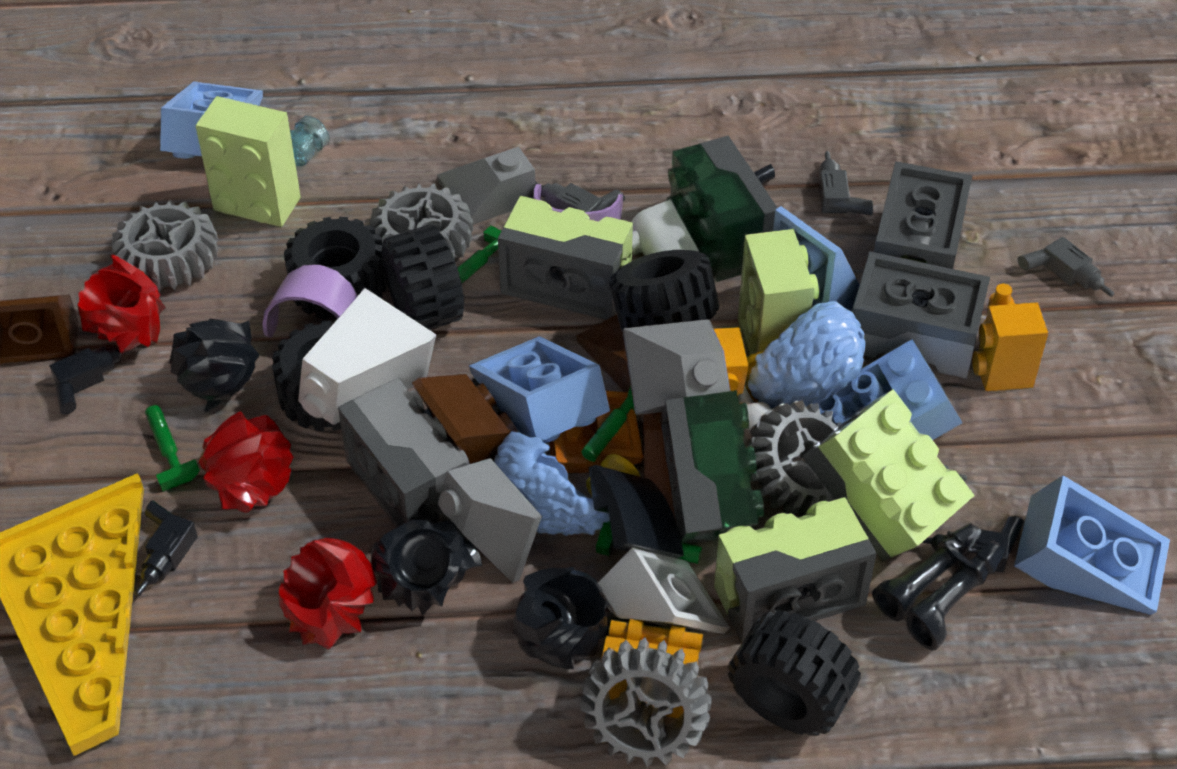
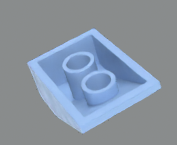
(186, 109)
(825, 260)
(544, 387)
(1091, 548)

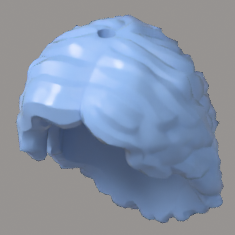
(810, 358)
(547, 487)

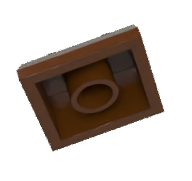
(37, 328)
(465, 414)

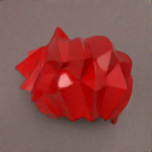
(121, 305)
(246, 461)
(326, 590)

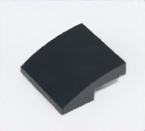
(636, 512)

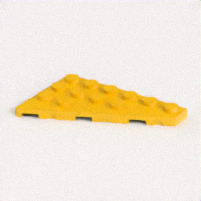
(71, 601)

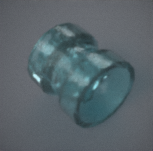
(308, 137)

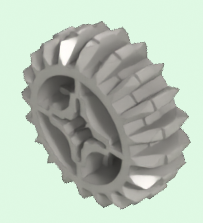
(423, 207)
(167, 243)
(788, 481)
(654, 679)

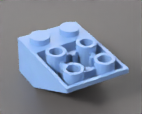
(913, 382)

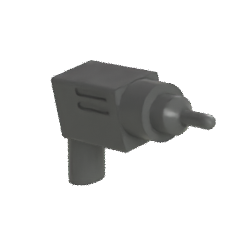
(835, 190)
(576, 197)
(1068, 264)

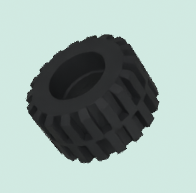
(341, 246)
(423, 277)
(664, 289)
(287, 374)
(794, 673)

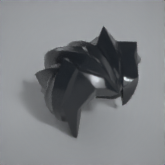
(213, 359)
(422, 562)
(560, 616)

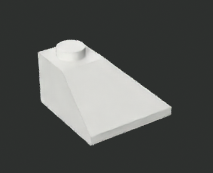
(660, 593)

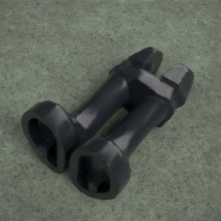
(927, 618)

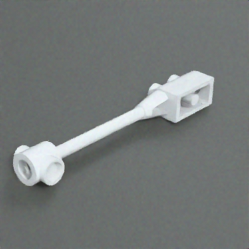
(660, 230)

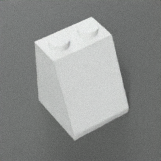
(362, 352)

